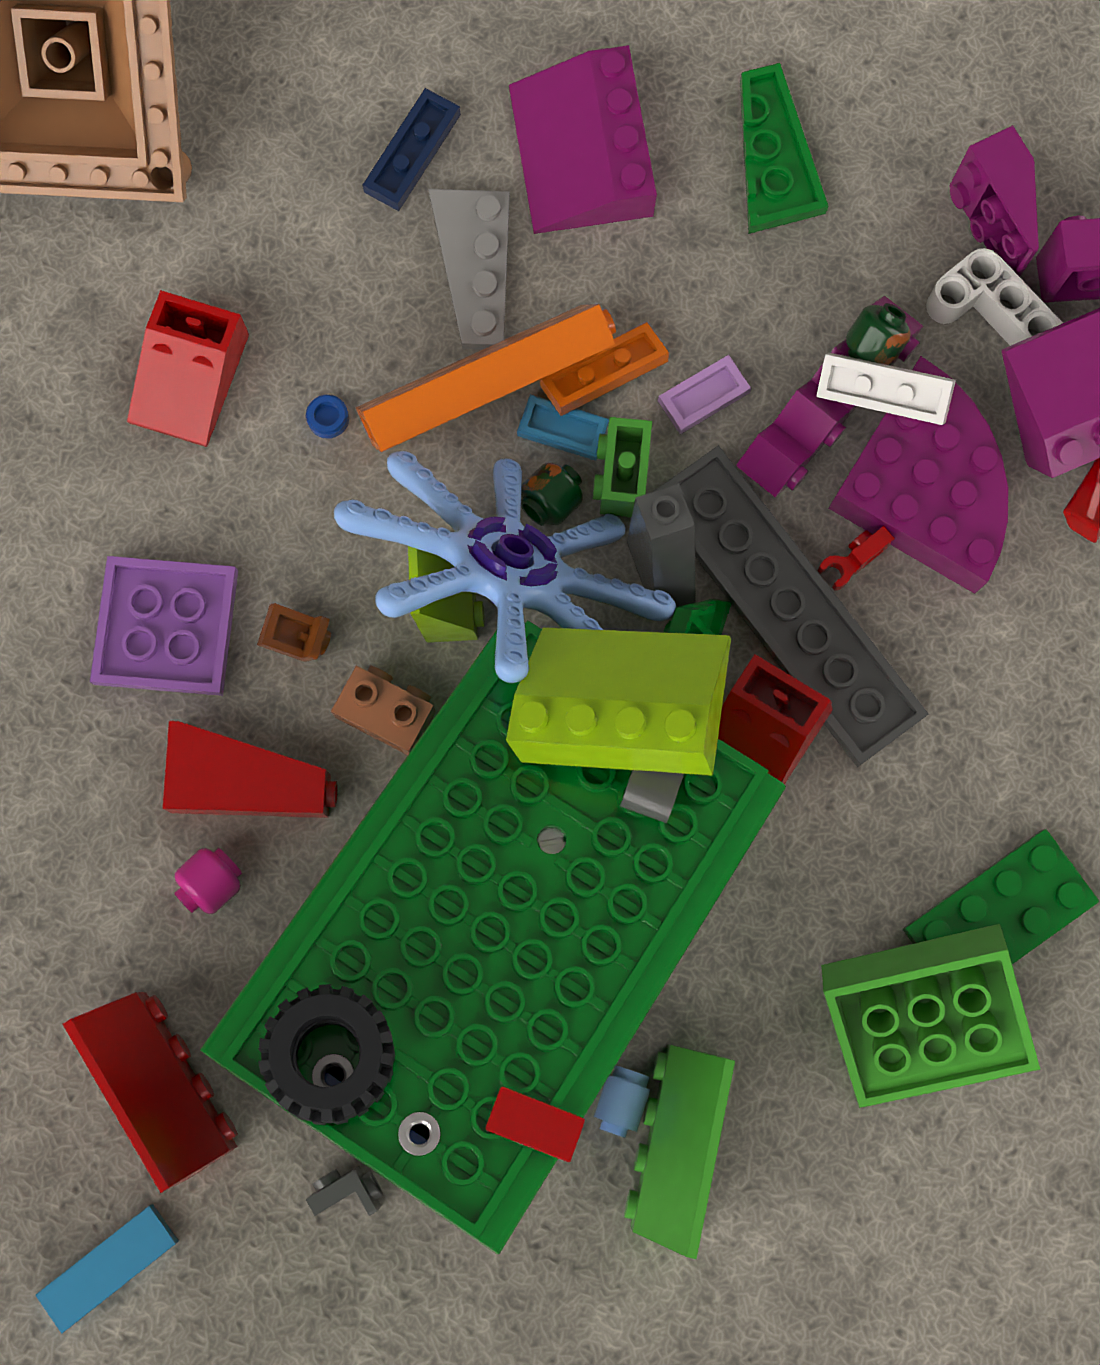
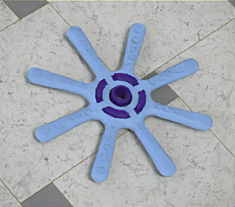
(498, 560)

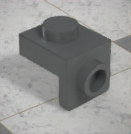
(334, 1188)

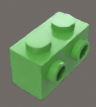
(625, 465)

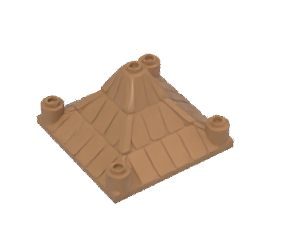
(90, 100)

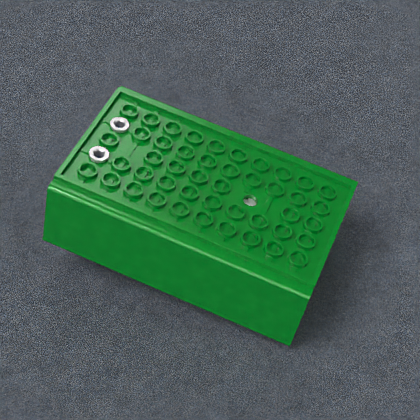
(503, 937)

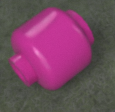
(207, 881)

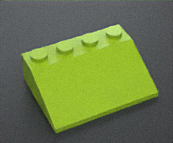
(621, 700)

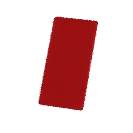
(535, 1124)

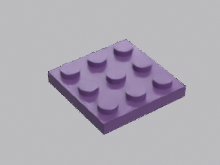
(164, 625)

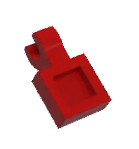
(863, 551)

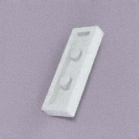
(886, 388)

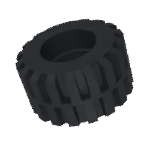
(294, 1023)

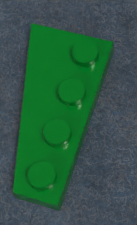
(777, 159)

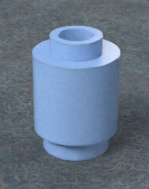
(622, 1101)

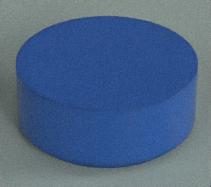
(327, 416)

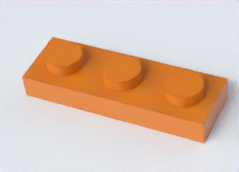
(592, 377)

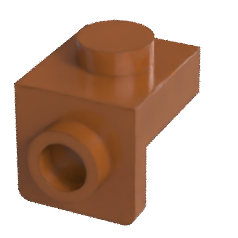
(294, 633)

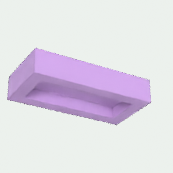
(704, 394)

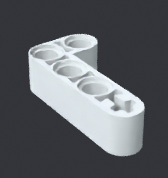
(985, 297)

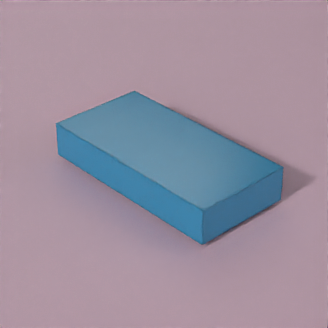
(573, 432)

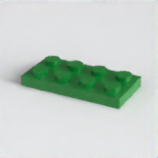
(1026, 892)

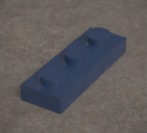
(411, 149)

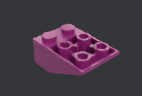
(999, 196)

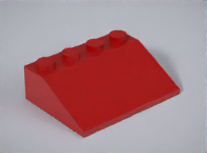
(152, 1087)

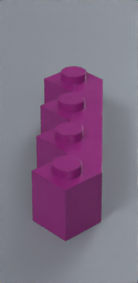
(803, 427)

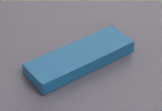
(106, 1268)

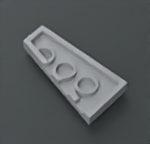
(475, 252)

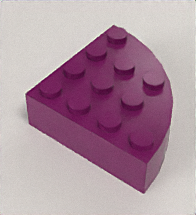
(934, 489)

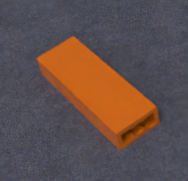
(487, 375)

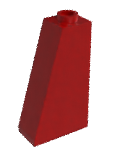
(235, 778)

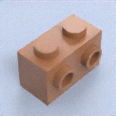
(384, 709)

